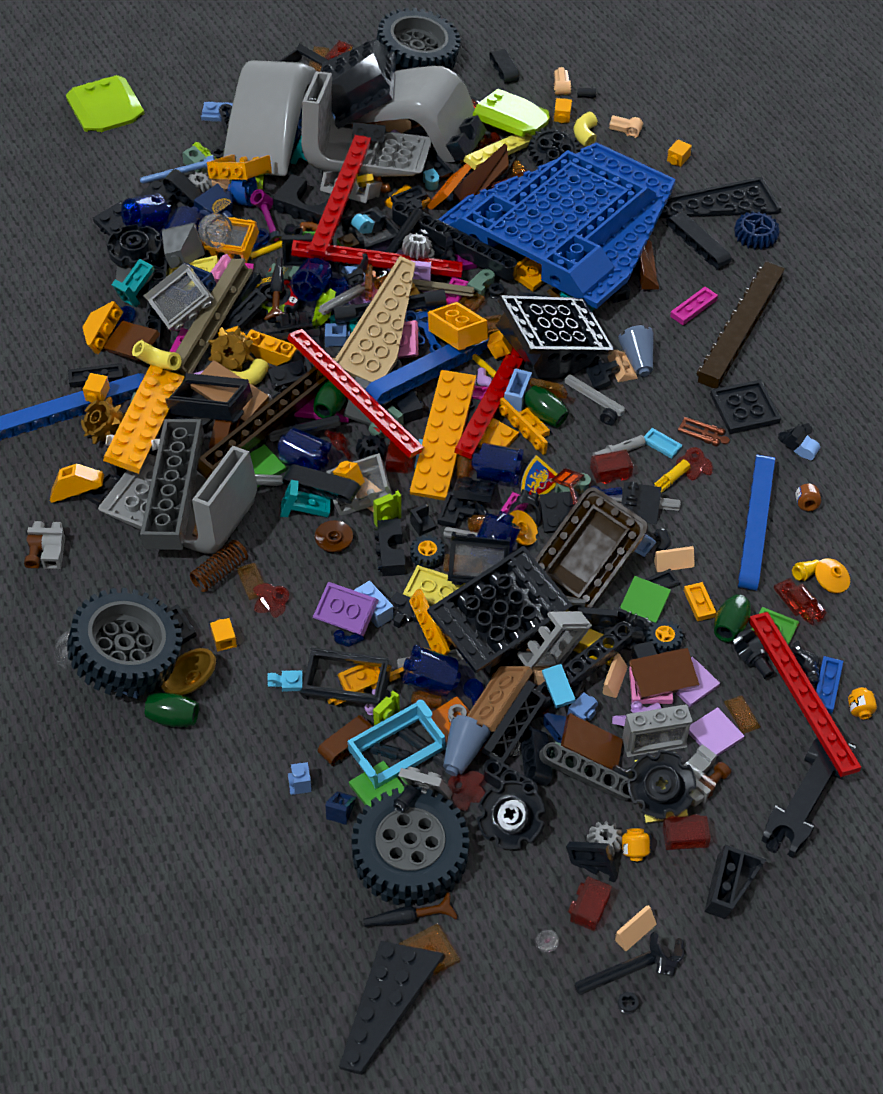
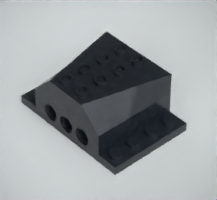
(360, 81)
(552, 333)
(500, 611)

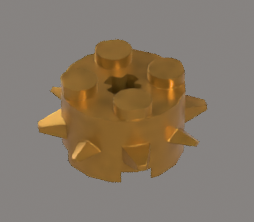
(239, 346)
(101, 420)

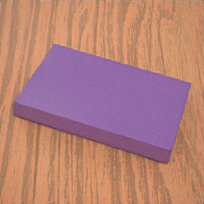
(345, 608)

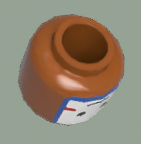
(808, 497)

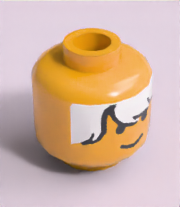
(862, 703)
(635, 844)

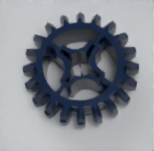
(756, 230)

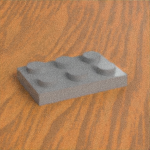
(431, 781)

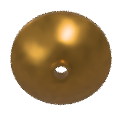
(190, 672)

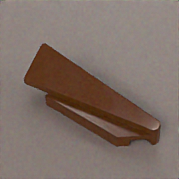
(483, 175)
(647, 268)

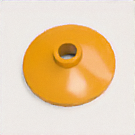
(528, 526)
(832, 575)

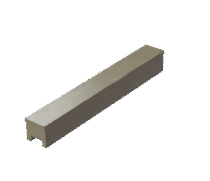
(211, 318)

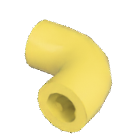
(582, 129)
(156, 357)
(255, 373)

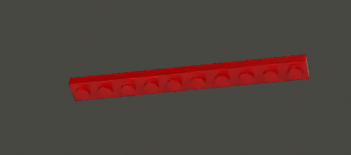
(339, 196)
(376, 258)
(355, 393)
(488, 406)
(805, 695)

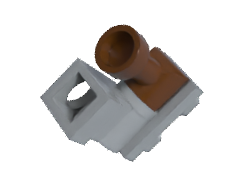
(49, 541)
(701, 763)

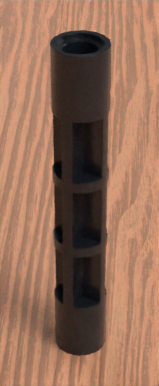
(427, 300)

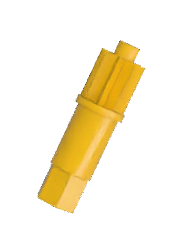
(668, 479)

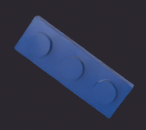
(829, 681)

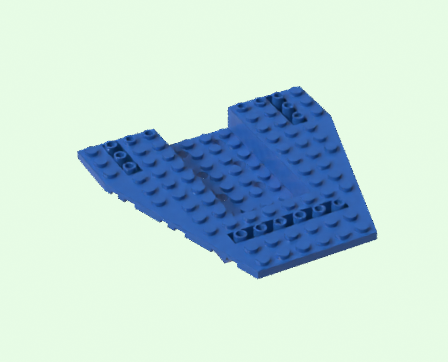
(579, 251)

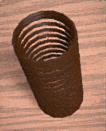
(233, 550)

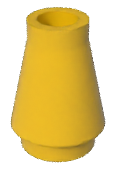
(804, 570)

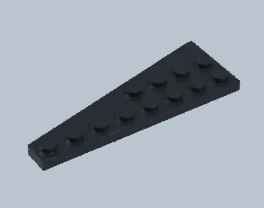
(725, 200)

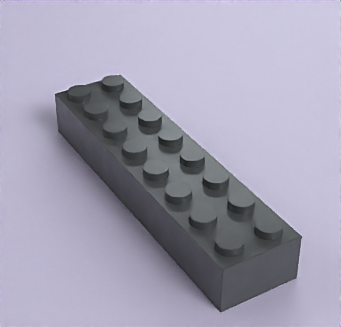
(172, 484)

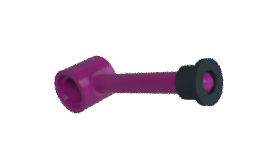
(264, 203)

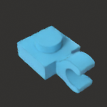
(289, 680)

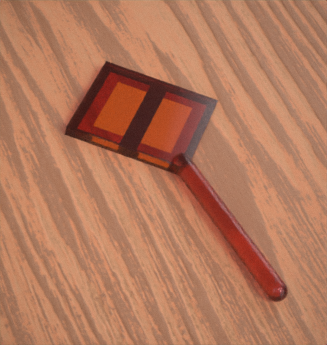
(568, 478)

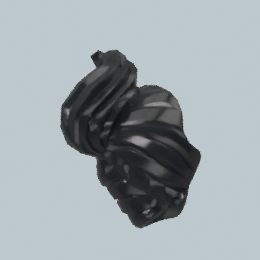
(808, 662)

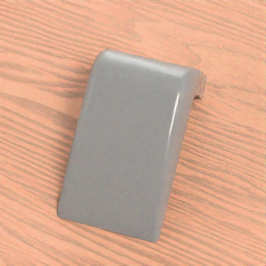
(430, 97)
(267, 111)
(328, 146)
(215, 506)

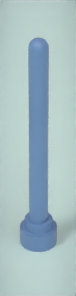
(183, 169)

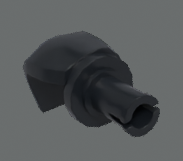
(752, 652)

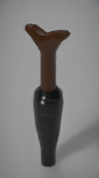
(276, 288)
(409, 914)

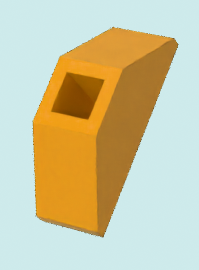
(100, 325)
(270, 348)
(74, 481)

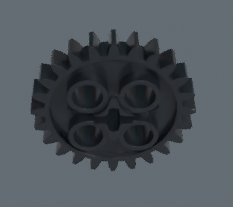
(551, 144)

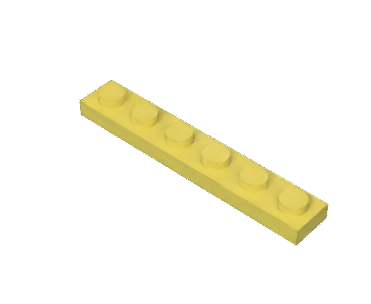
(513, 142)

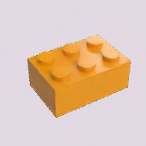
(457, 325)

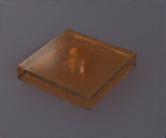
(434, 940)

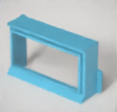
(390, 726)

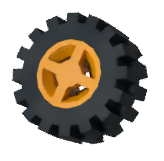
(420, 549)
(665, 630)

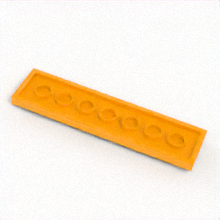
(143, 419)
(442, 433)

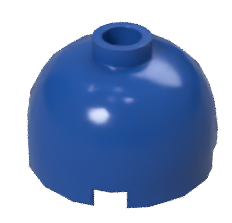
(242, 190)

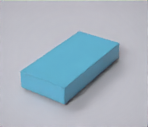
(662, 443)
(558, 686)

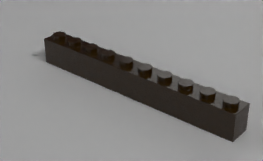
(740, 326)
(265, 420)

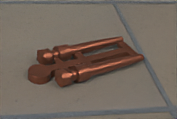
(706, 436)

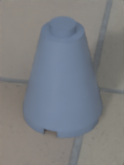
(638, 347)
(463, 743)

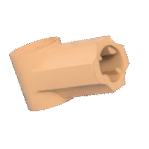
(562, 84)
(629, 126)

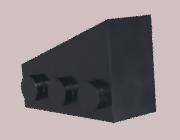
(730, 879)

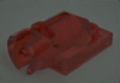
(800, 601)

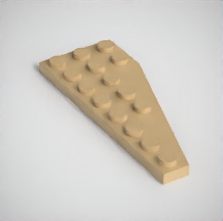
(377, 337)

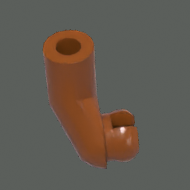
(384, 187)
(308, 225)

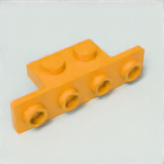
(527, 423)
(434, 635)
(360, 678)

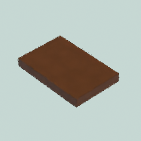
(126, 336)
(664, 673)
(591, 742)

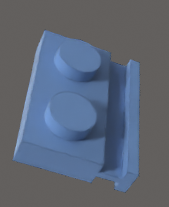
(211, 111)

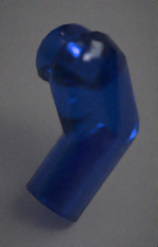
(346, 640)

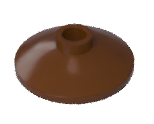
(330, 530)

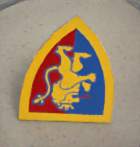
(538, 477)

